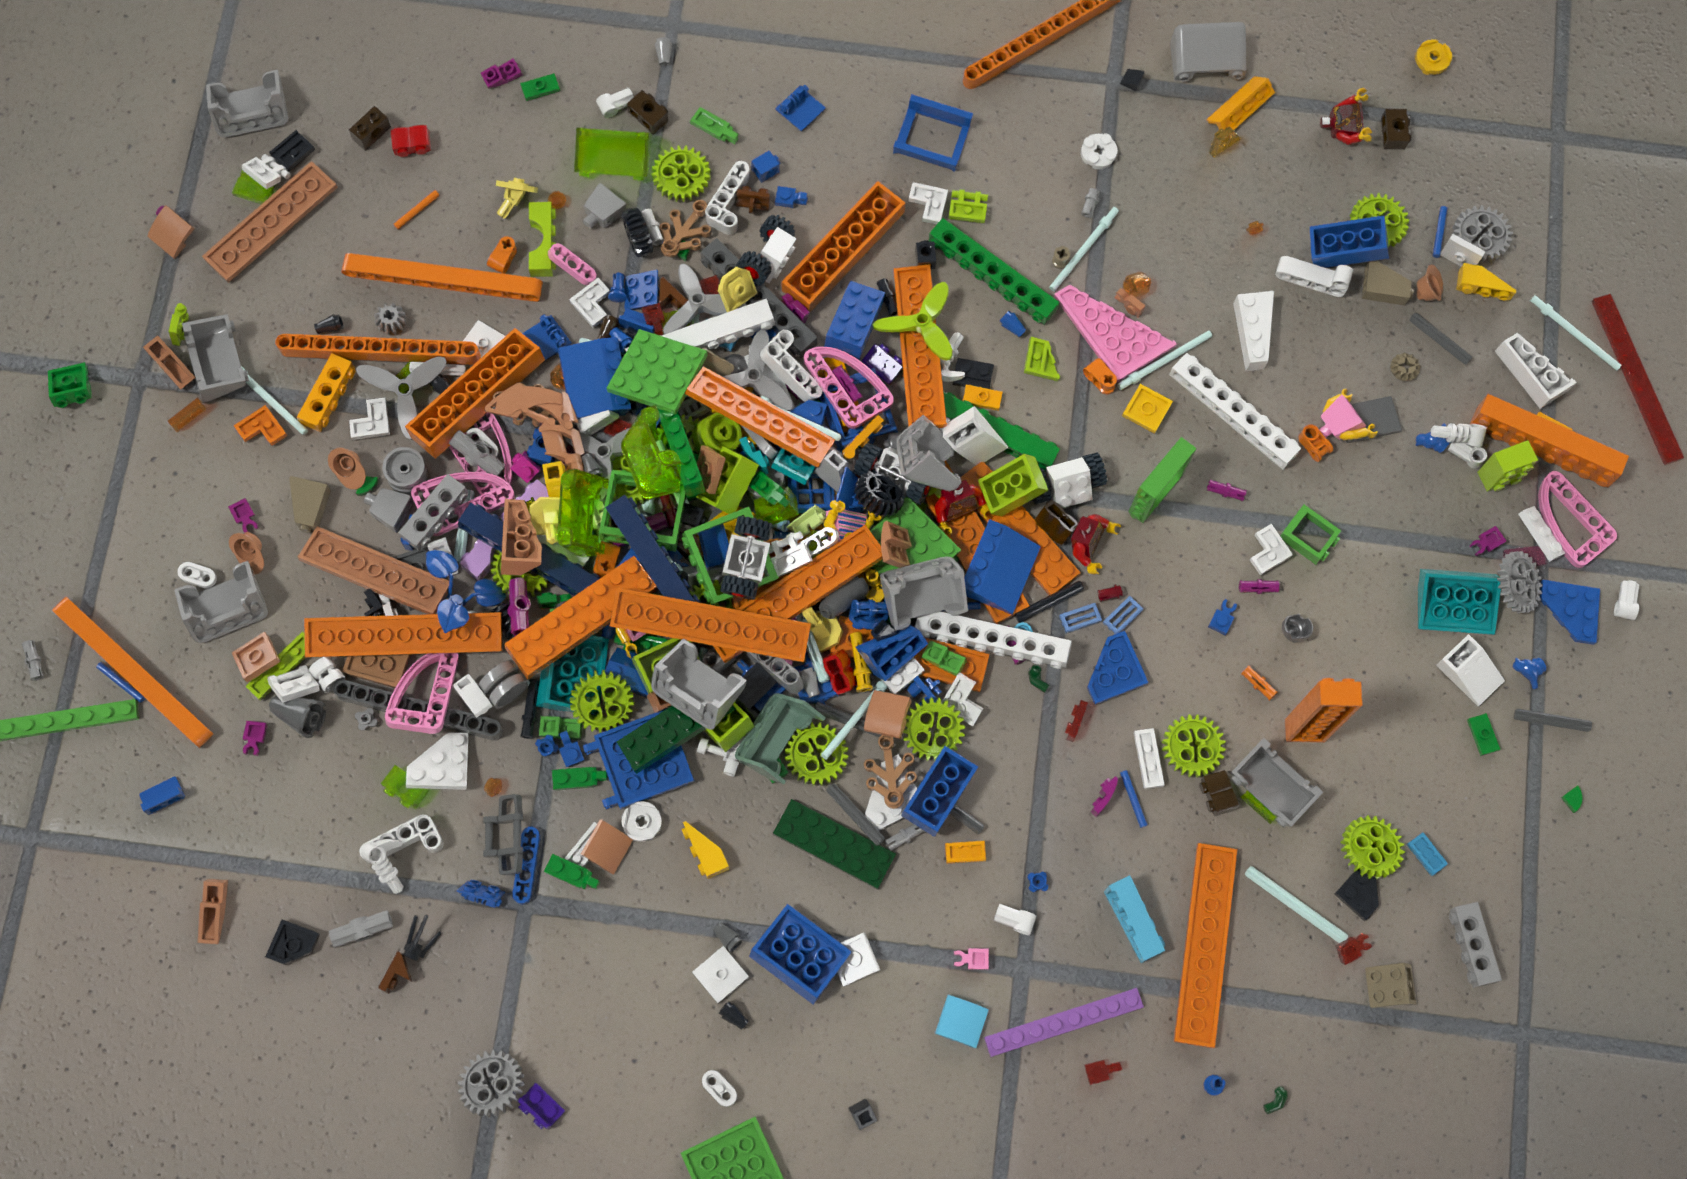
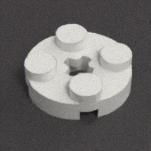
(1103, 142)
(634, 813)

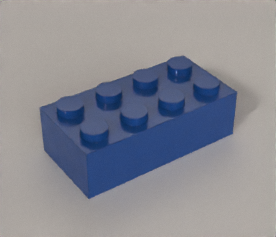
(1349, 242)
(854, 319)
(939, 791)

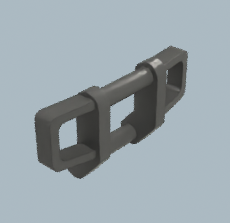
(503, 818)

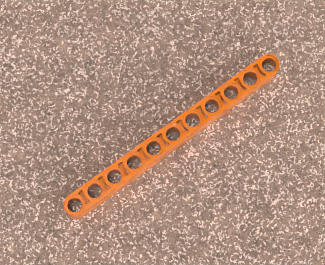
(1036, 38)
(442, 277)
(370, 344)
(132, 672)

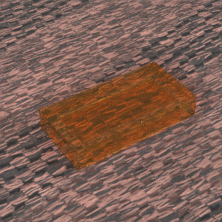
(186, 415)

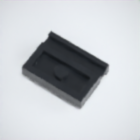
(292, 150)
(976, 373)
(757, 685)

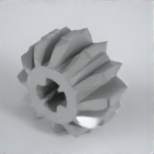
(382, 318)

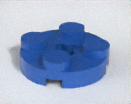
(865, 621)

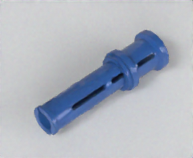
(868, 608)

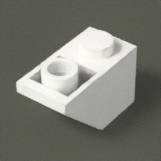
(472, 695)

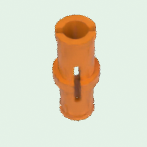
(1269, 692)

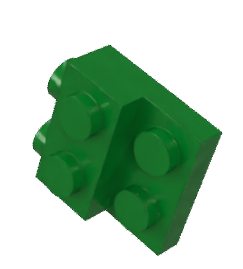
(69, 385)

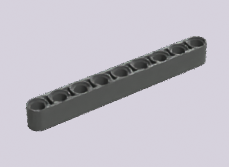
(410, 703)

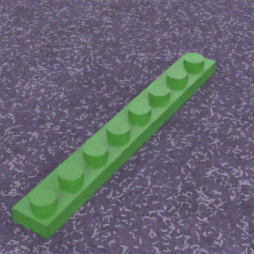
(69, 719)

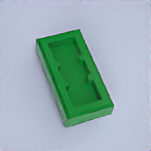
(540, 87)
(1483, 734)

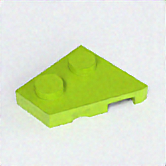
(1040, 360)

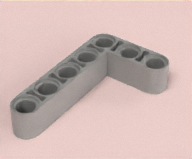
(771, 665)

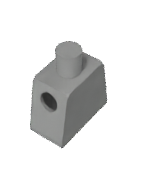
(603, 207)
(389, 507)

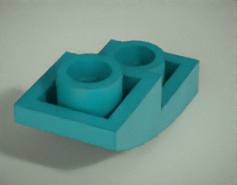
(754, 455)

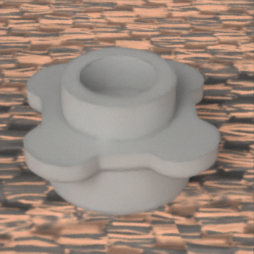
(371, 722)

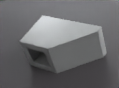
(832, 469)

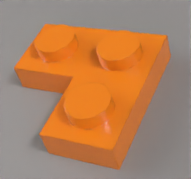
(258, 422)

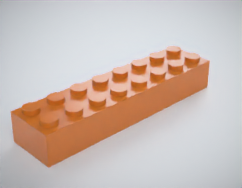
(843, 246)
(466, 398)
(1550, 441)
(575, 619)
(1323, 710)

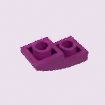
(505, 73)
(1106, 792)

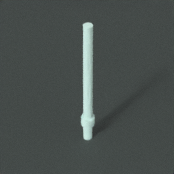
(1104, 224)
(1548, 310)
(1135, 377)
(278, 407)
(880, 686)

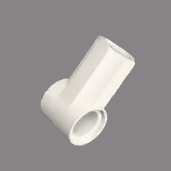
(612, 103)
(1466, 453)
(1627, 604)
(1020, 920)

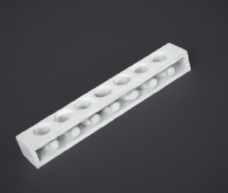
(1236, 420)
(1003, 633)

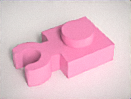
(976, 959)

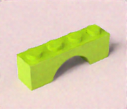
(541, 218)

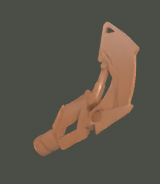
(521, 399)

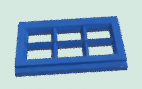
(827, 490)

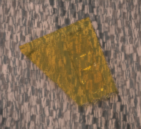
(1223, 140)

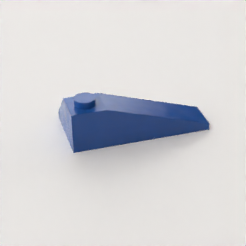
(623, 665)

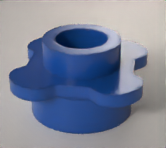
(545, 751)
(1038, 876)

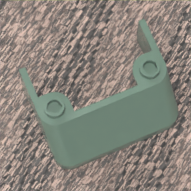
(772, 732)

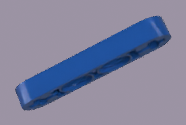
(527, 865)

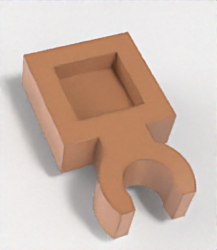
(1132, 304)

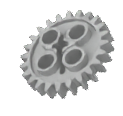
(1470, 223)
(1519, 582)
(508, 1074)

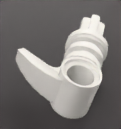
(947, 375)
(1469, 434)
(381, 863)

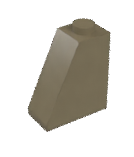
(1385, 285)
(308, 502)

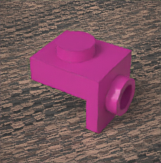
(524, 466)

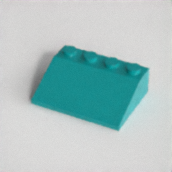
(1458, 601)
(560, 676)

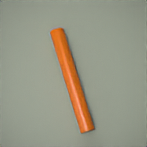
(415, 210)

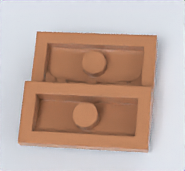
(170, 231)
(894, 544)
(887, 714)
(606, 846)

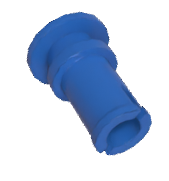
(617, 291)
(1214, 1085)

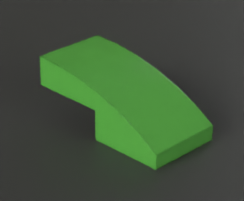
(943, 658)
(556, 725)

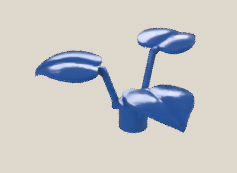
(451, 611)

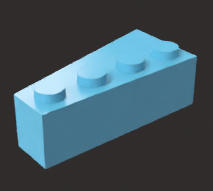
(1134, 919)

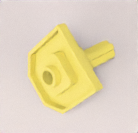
(513, 194)
(736, 288)
(544, 517)
(825, 631)

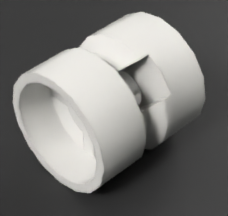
(325, 672)

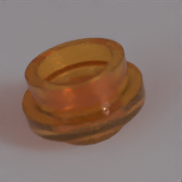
(557, 200)
(1255, 228)
(493, 787)

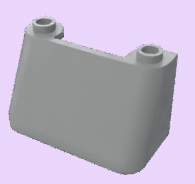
(1209, 49)
(248, 108)
(214, 356)
(923, 455)
(924, 590)
(222, 607)
(695, 686)
(1275, 784)

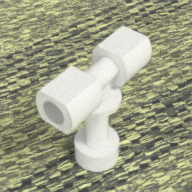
(729, 756)

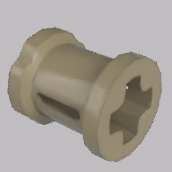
(1058, 262)

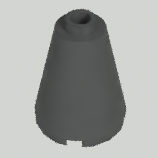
(842, 598)
(300, 714)

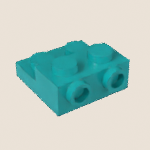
(793, 466)

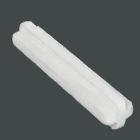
(450, 369)

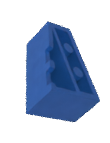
(892, 653)

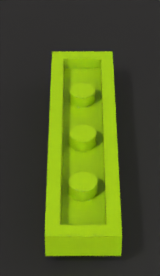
(289, 658)

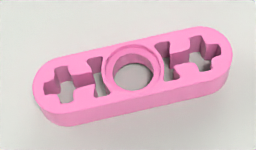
(572, 271)

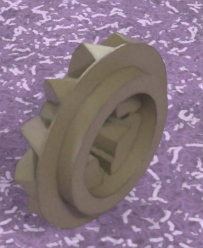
(1400, 372)

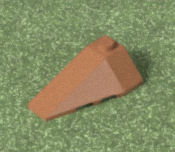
(520, 543)

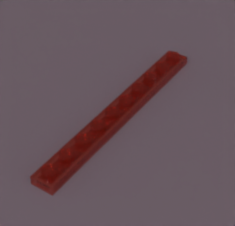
(1637, 379)

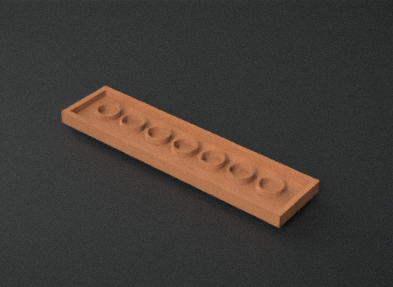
(269, 222)
(374, 571)

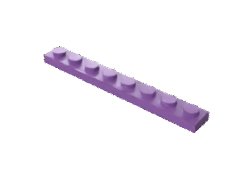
(1063, 1022)

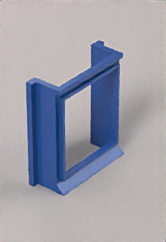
(939, 112)
(834, 423)

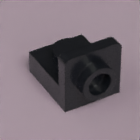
(693, 516)
(374, 604)

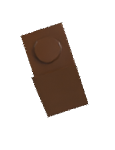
(670, 294)
(397, 968)

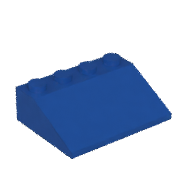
(586, 374)
(1000, 567)
(800, 954)

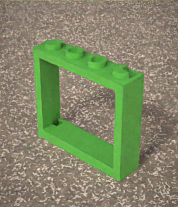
(1162, 480)
(615, 535)
(696, 559)

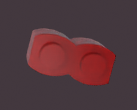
(410, 140)
(838, 668)

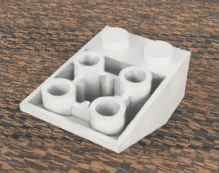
(973, 437)
(1471, 670)

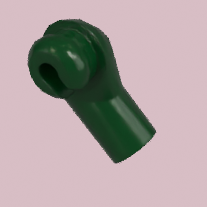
(1035, 678)
(1279, 1101)

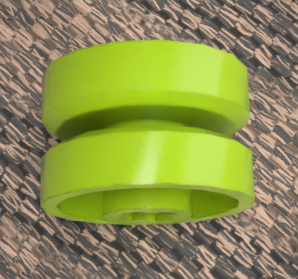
(717, 432)

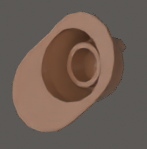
(1430, 285)
(347, 467)
(247, 548)

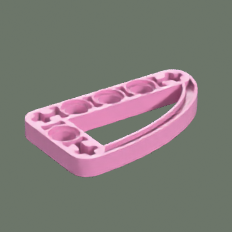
(834, 398)
(508, 473)
(465, 477)
(1583, 518)
(425, 718)

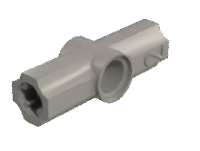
(476, 453)
(360, 929)

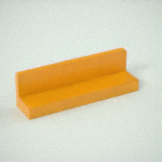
(1242, 103)

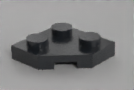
(1359, 894)
(291, 943)

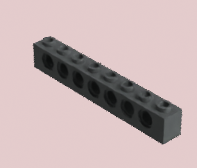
(807, 340)

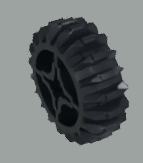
(637, 232)
(879, 494)

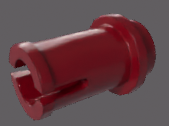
(1110, 593)

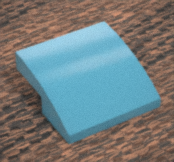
(961, 1021)

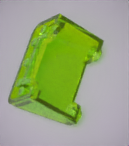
(612, 152)
(652, 470)
(576, 512)

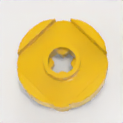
(1429, 65)

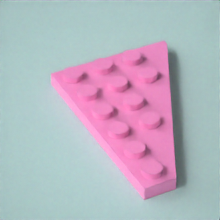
(1111, 335)

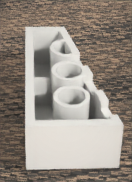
(1254, 327)
(1533, 371)

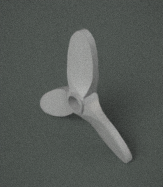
(697, 302)
(416, 379)
(763, 384)
(596, 449)

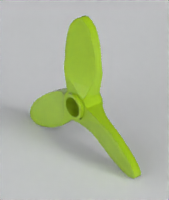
(929, 311)

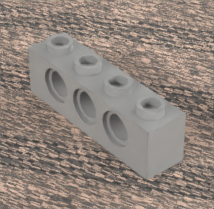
(447, 487)
(1478, 933)

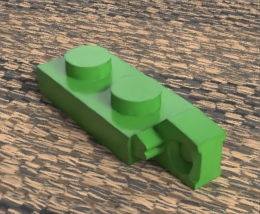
(714, 126)

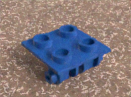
(800, 108)
(641, 289)
(547, 336)
(846, 492)
(474, 890)

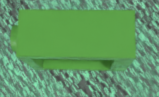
(1302, 547)

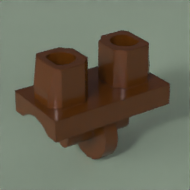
(753, 200)

